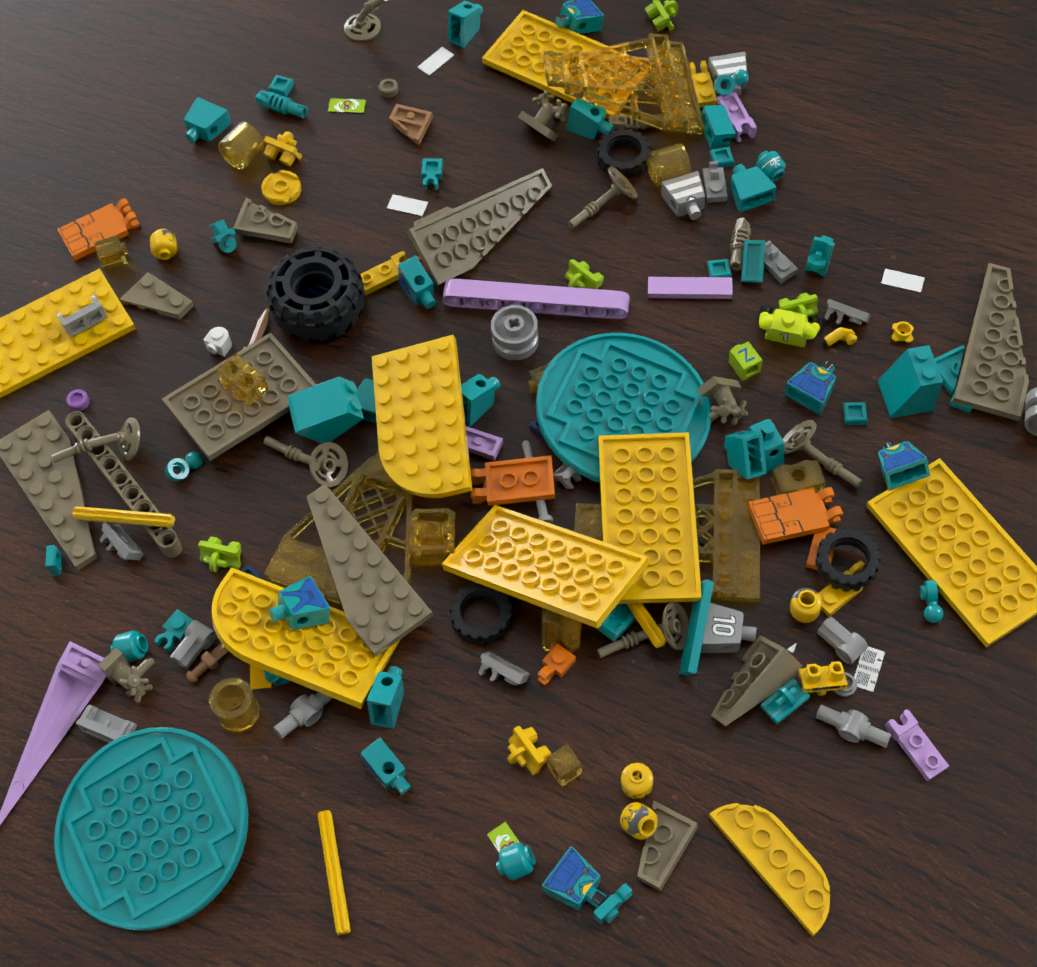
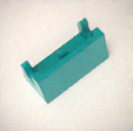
(717, 126)

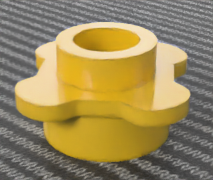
(905, 328)

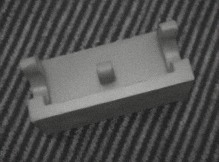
(83, 318)
(104, 725)

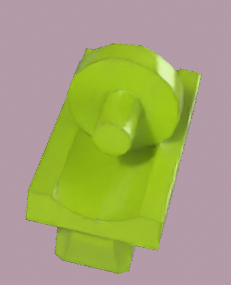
(663, 21)
(581, 277)
(803, 304)
(218, 555)

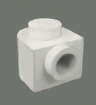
(218, 341)

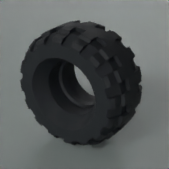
(320, 316)

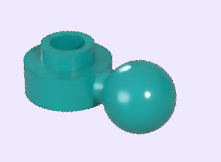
(740, 78)
(192, 460)
(933, 613)

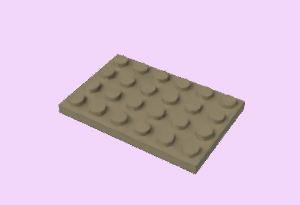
(218, 418)

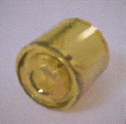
(241, 145)
(668, 163)
(229, 695)

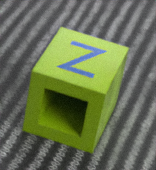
(745, 360)

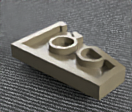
(261, 223)
(157, 296)

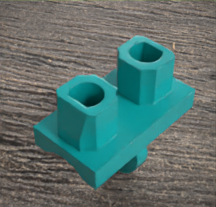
(223, 236)
(820, 255)
(784, 701)

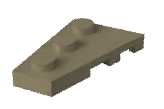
(665, 846)

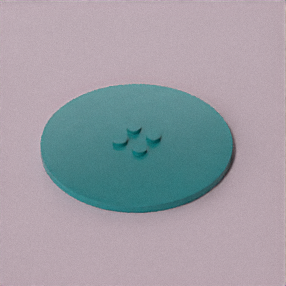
(617, 389)
(151, 829)

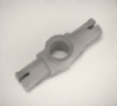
(304, 711)
(853, 726)

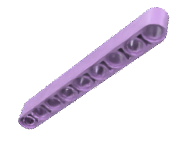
(537, 298)

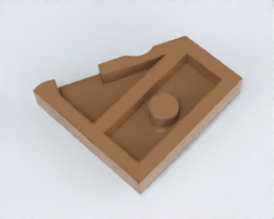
(411, 121)

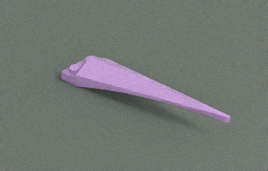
(68, 693)

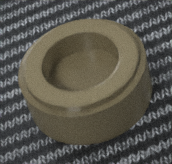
(388, 88)

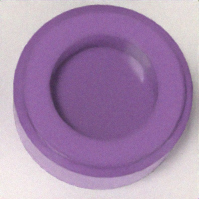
(77, 400)

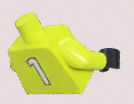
(788, 326)

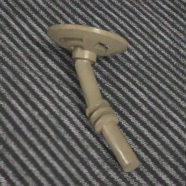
(363, 22)
(619, 185)
(123, 438)
(802, 442)
(323, 463)
(667, 627)

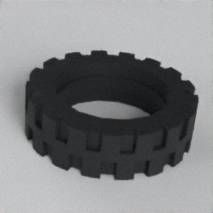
(624, 137)
(855, 539)
(482, 635)

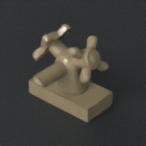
(545, 114)
(722, 391)
(119, 671)

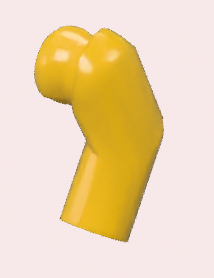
(841, 334)

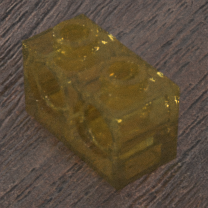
(238, 375)

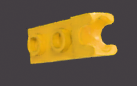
(382, 274)

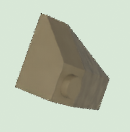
(763, 673)

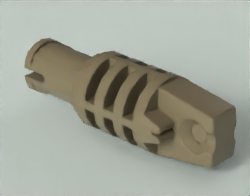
(621, 121)
(740, 233)

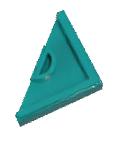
(949, 367)

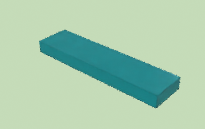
(696, 630)

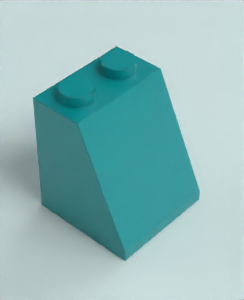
(911, 383)
(325, 409)

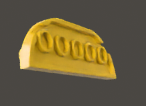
(778, 861)

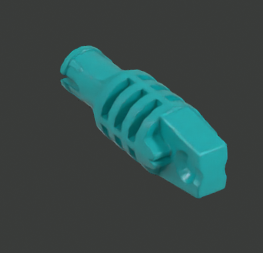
(280, 104)

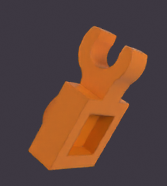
(555, 662)

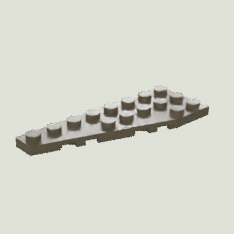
(465, 234)
(994, 364)
(50, 485)
(371, 590)

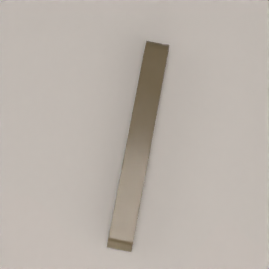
(83, 429)

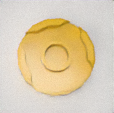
(281, 188)

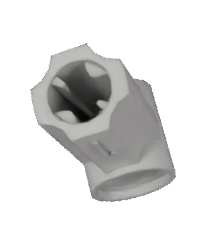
(196, 639)
(846, 644)

